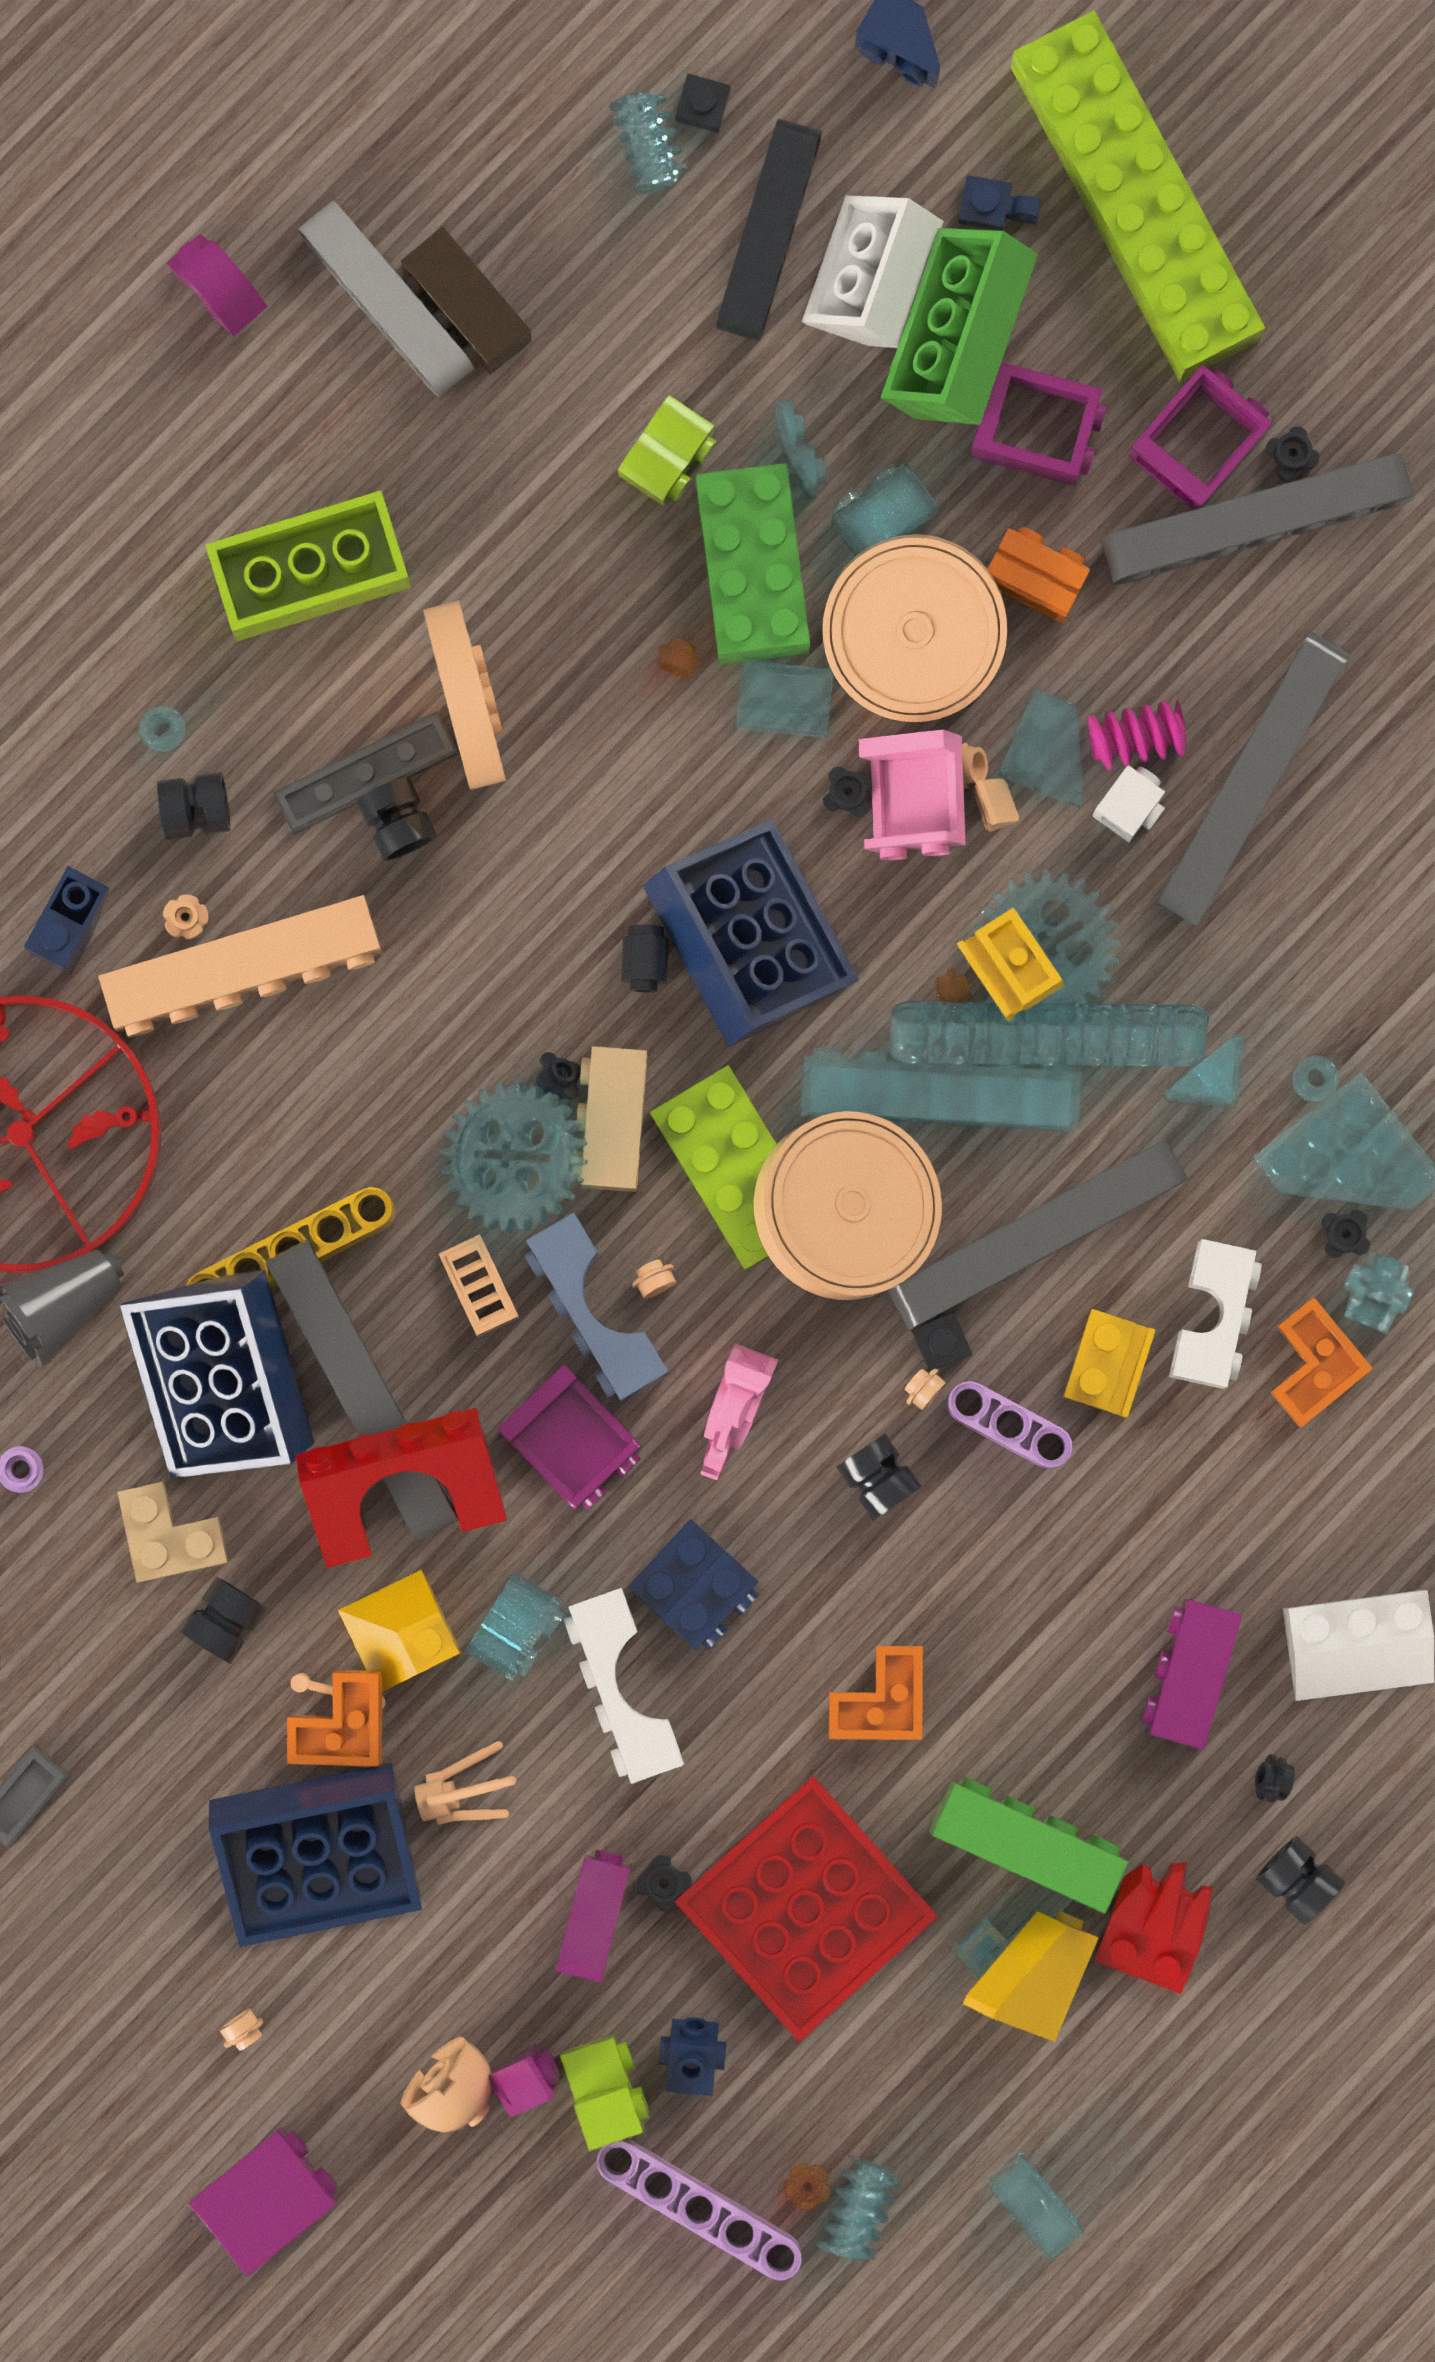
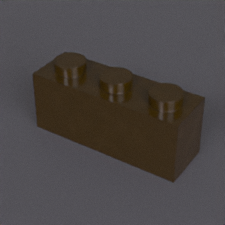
(465, 301)

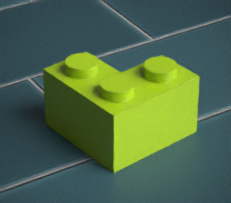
(603, 2091)

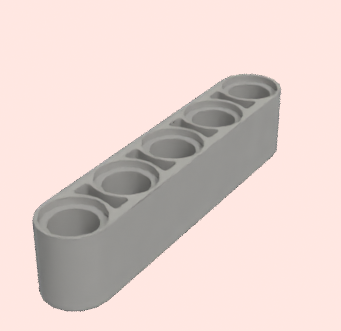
(386, 299)

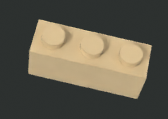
(612, 1118)

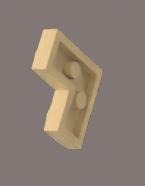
(157, 1545)

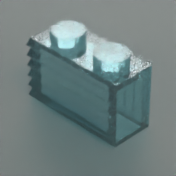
(886, 510)
(515, 1626)
(1035, 2206)

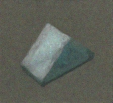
(1213, 1080)
(979, 1946)

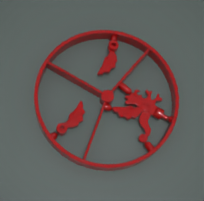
(91, 1127)

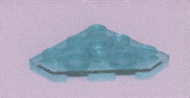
(1350, 1153)

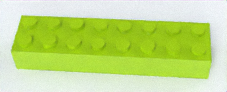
(1137, 196)

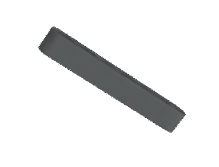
(1257, 519)
(1253, 778)
(1037, 1234)
(356, 1379)

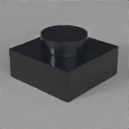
(703, 103)
(941, 1342)

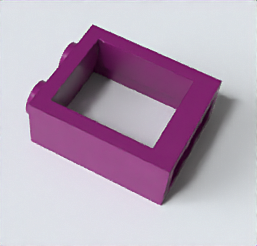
(1029, 462)
(1170, 472)

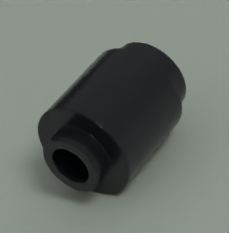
(645, 958)

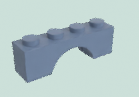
(625, 1358)

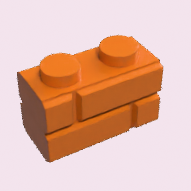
(1038, 574)

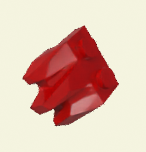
(1156, 1927)

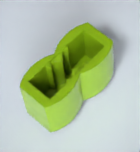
(667, 451)

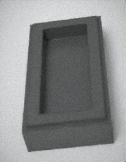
(27, 1793)

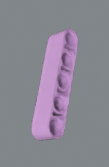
(710, 2228)

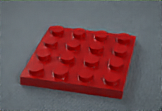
(806, 1908)

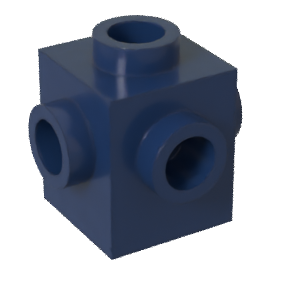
(692, 2056)

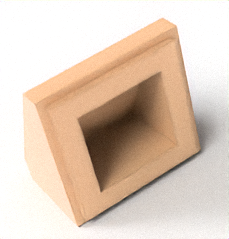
(995, 803)

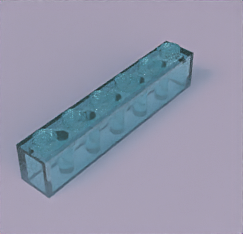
(941, 1092)

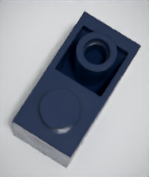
(900, 36)
(68, 920)

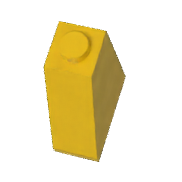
(1036, 1975)

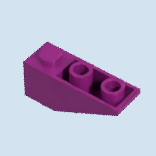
(526, 2080)

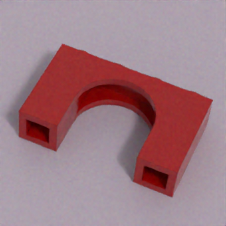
(443, 1447)

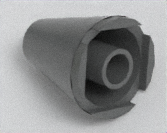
(58, 1301)

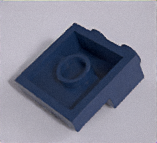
(695, 1586)

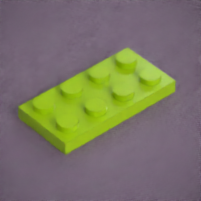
(722, 1153)

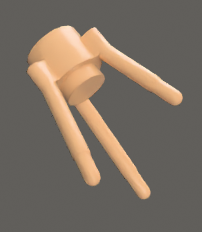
(438, 1798)

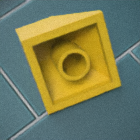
(400, 1630)

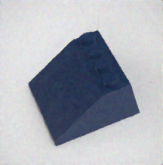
(749, 932)
(218, 1376)
(314, 1855)

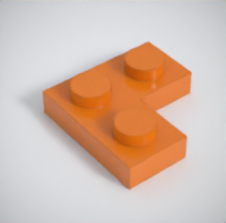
(1329, 1365)
(893, 1708)
(349, 1735)

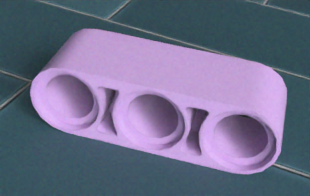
(1032, 1424)

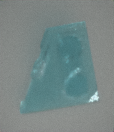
(1047, 750)

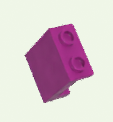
(571, 1439)
(265, 2200)

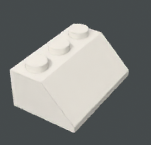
(872, 269)
(1360, 1644)

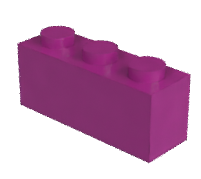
(1191, 1673)

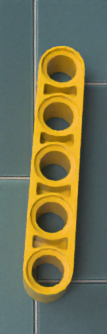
(346, 1210)

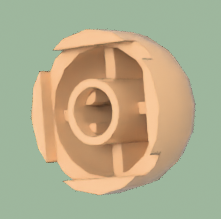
(452, 2090)

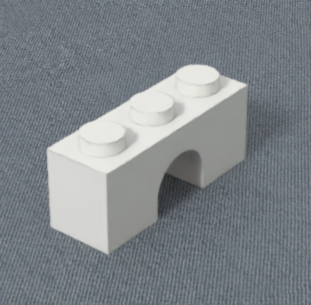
(1227, 1276)

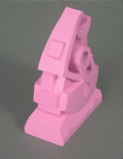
(735, 1406)

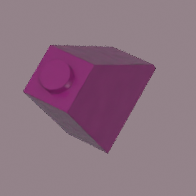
(593, 1916)

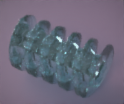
(647, 141)
(860, 2210)

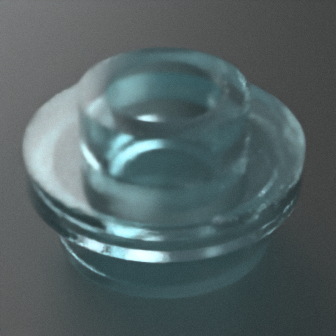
(152, 719)
(1305, 1089)

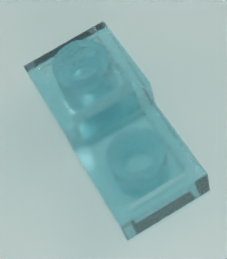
(800, 459)

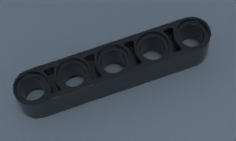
(769, 229)

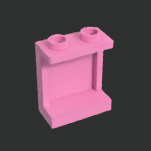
(916, 793)

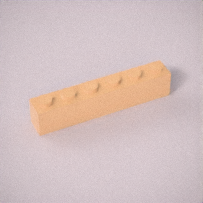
(241, 965)

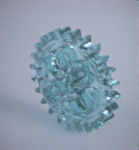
(1029, 903)
(518, 1114)

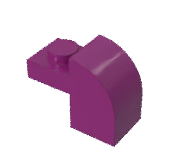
(217, 283)

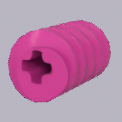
(1137, 734)

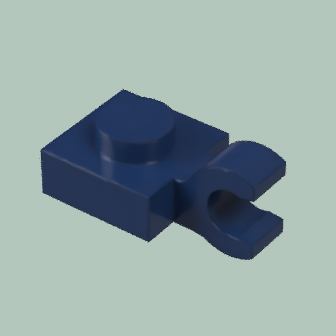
(989, 203)

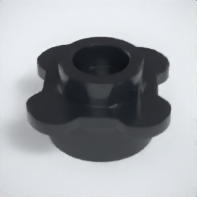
(1296, 440)
(844, 779)
(558, 1076)
(1355, 1224)
(1274, 1779)
(650, 1884)

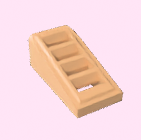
(496, 1319)

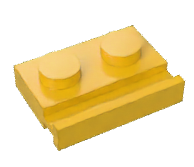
(1011, 964)
(1109, 1363)

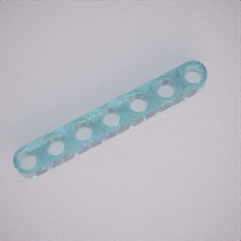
(1049, 1034)

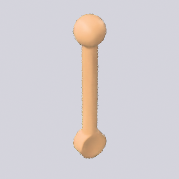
(302, 1682)

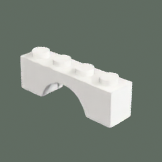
(643, 1742)

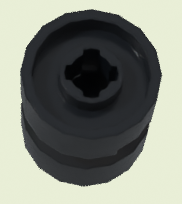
(180, 816)
(398, 835)
(878, 1476)
(223, 1620)
(1300, 1880)

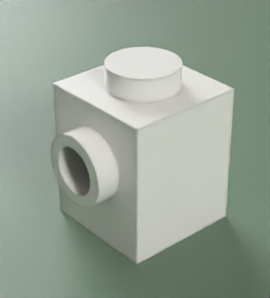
(1131, 803)

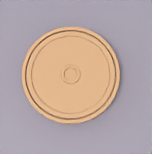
(915, 628)
(467, 694)
(847, 1205)

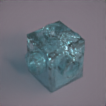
(1378, 1291)

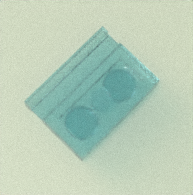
(784, 698)

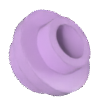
(7, 1464)

